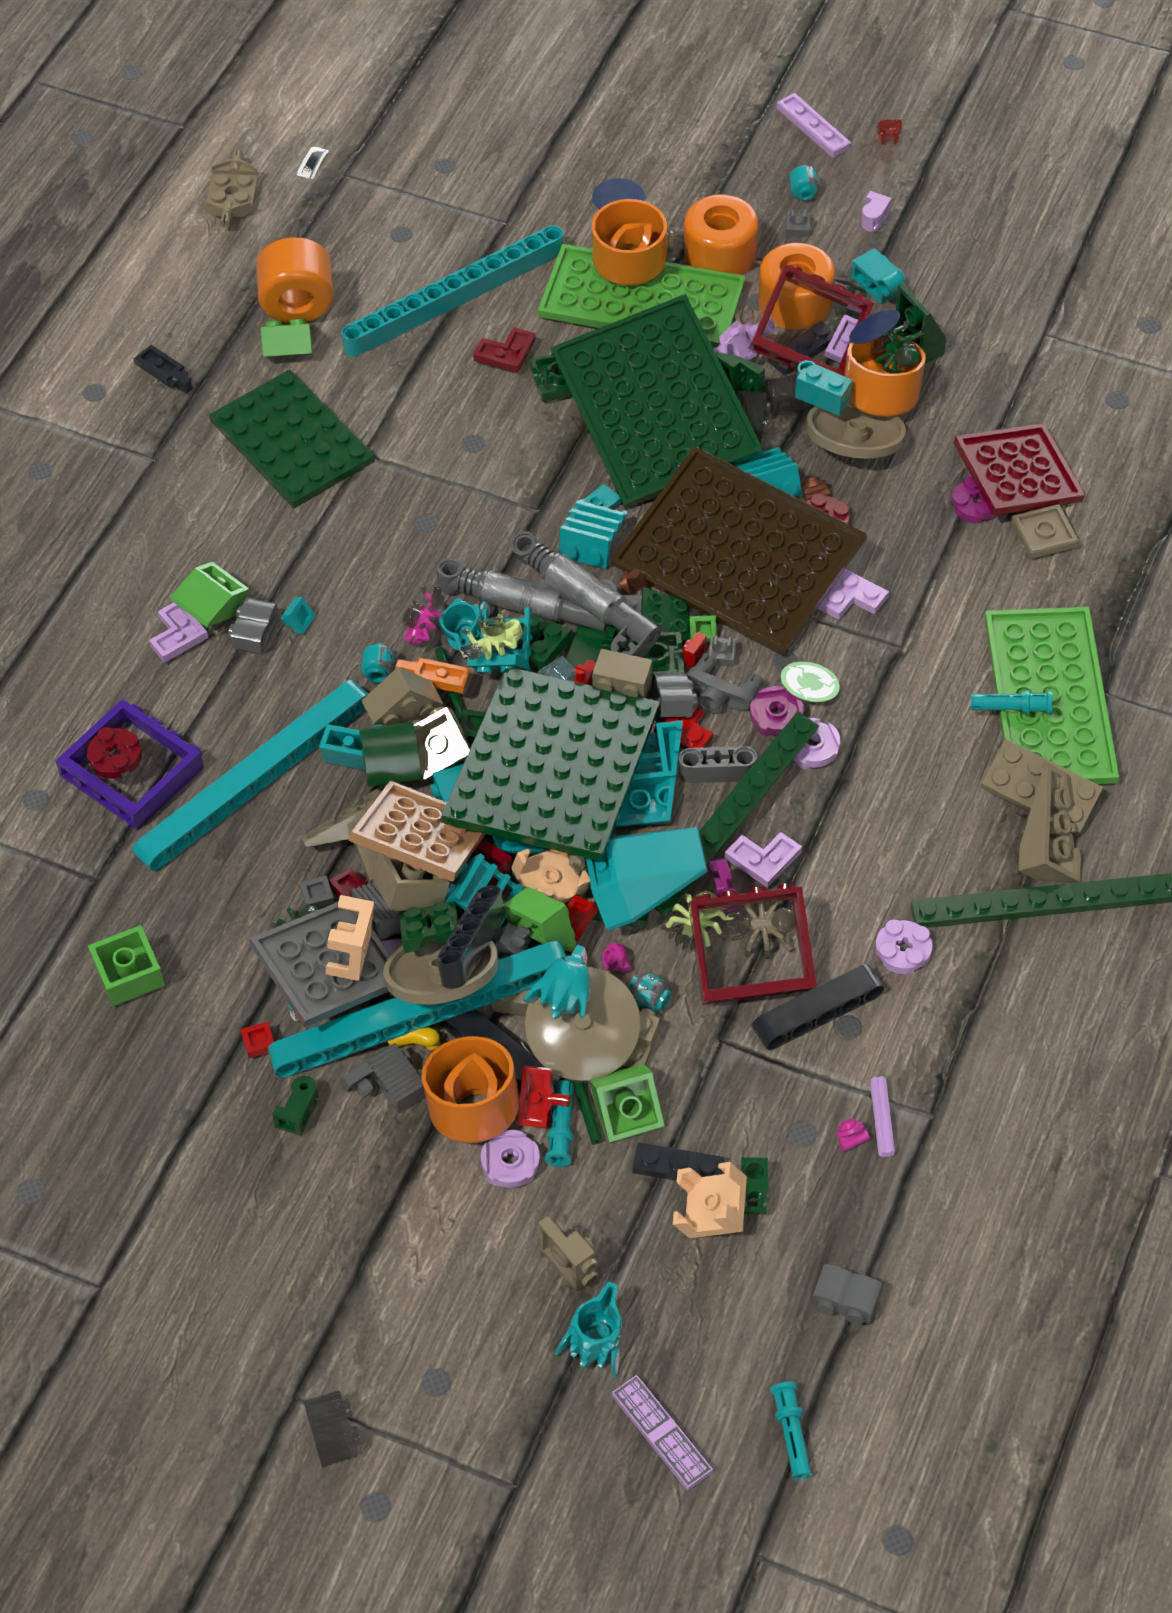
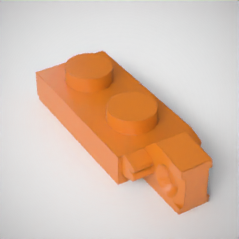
(442, 675)

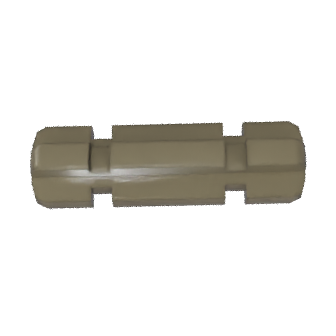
(578, 865)

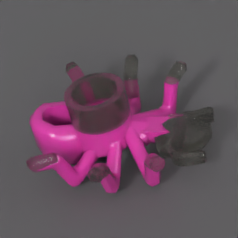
(418, 617)

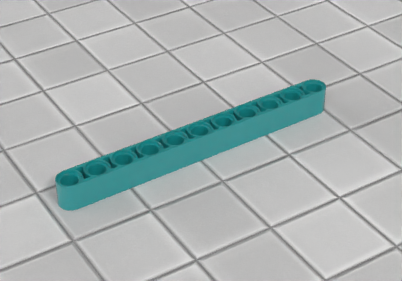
(451, 291)
(248, 777)
(399, 1017)

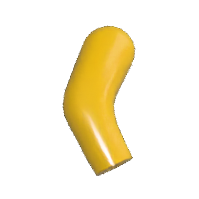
(425, 1036)

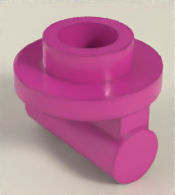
(616, 958)
(851, 1134)

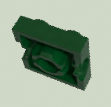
(548, 384)
(546, 647)
(670, 648)
(415, 928)

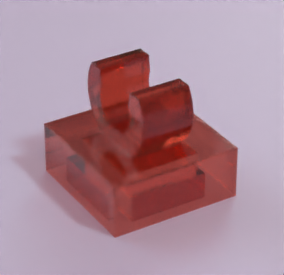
(889, 128)

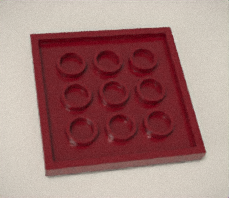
(1018, 469)

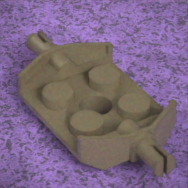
(230, 177)

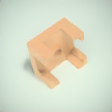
(550, 874)
(351, 938)
(713, 1202)

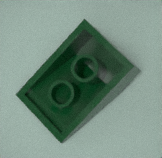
(921, 320)

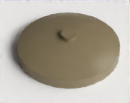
(855, 432)
(417, 980)
(591, 1045)

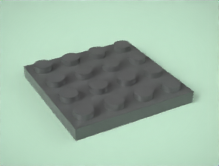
(298, 960)

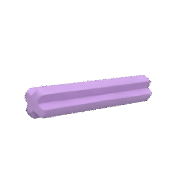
(882, 1117)

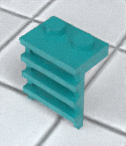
(775, 469)
(590, 533)
(513, 657)
(475, 875)

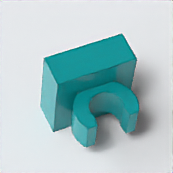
(298, 615)

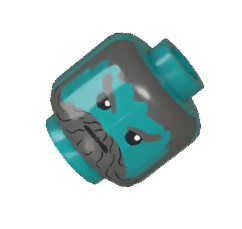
(804, 182)
(377, 662)
(650, 991)

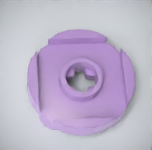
(824, 752)
(903, 932)
(515, 1174)

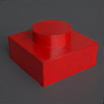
(694, 649)
(257, 1039)

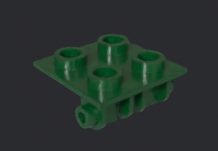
(666, 612)
(588, 643)

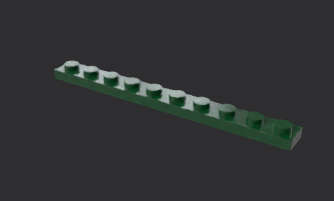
(749, 793)
(1042, 900)

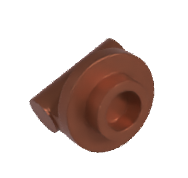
(814, 486)
(633, 581)

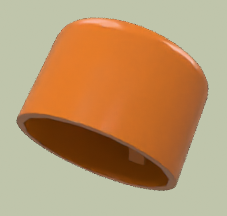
(628, 226)
(721, 234)
(294, 280)
(795, 306)
(877, 390)
(465, 1069)

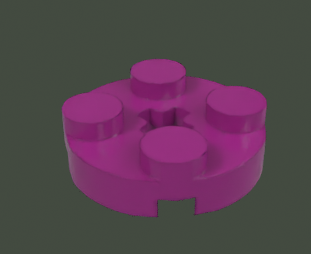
(965, 507)
(763, 705)
(723, 883)

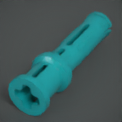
(1024, 702)
(560, 1134)
(789, 1416)

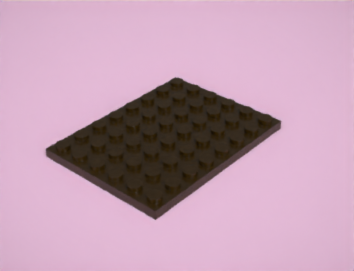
(739, 550)

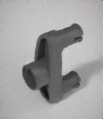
(718, 692)

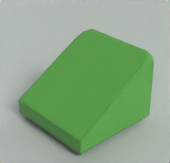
(704, 625)

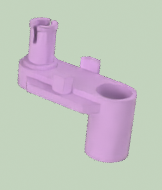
(738, 338)

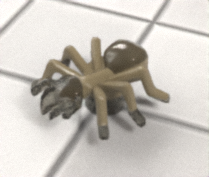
(767, 925)

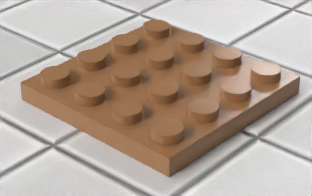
(410, 829)

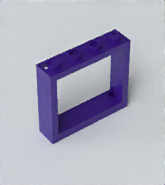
(139, 813)

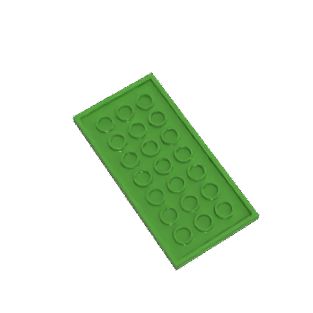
(585, 298)
(1055, 653)

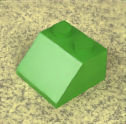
(627, 1102)

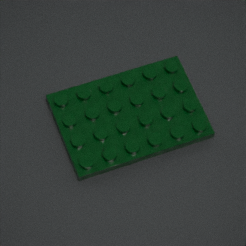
(291, 438)

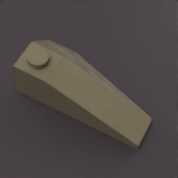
(341, 829)
(1047, 841)

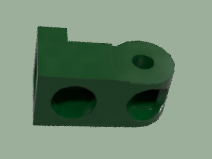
(298, 1108)
(757, 1184)

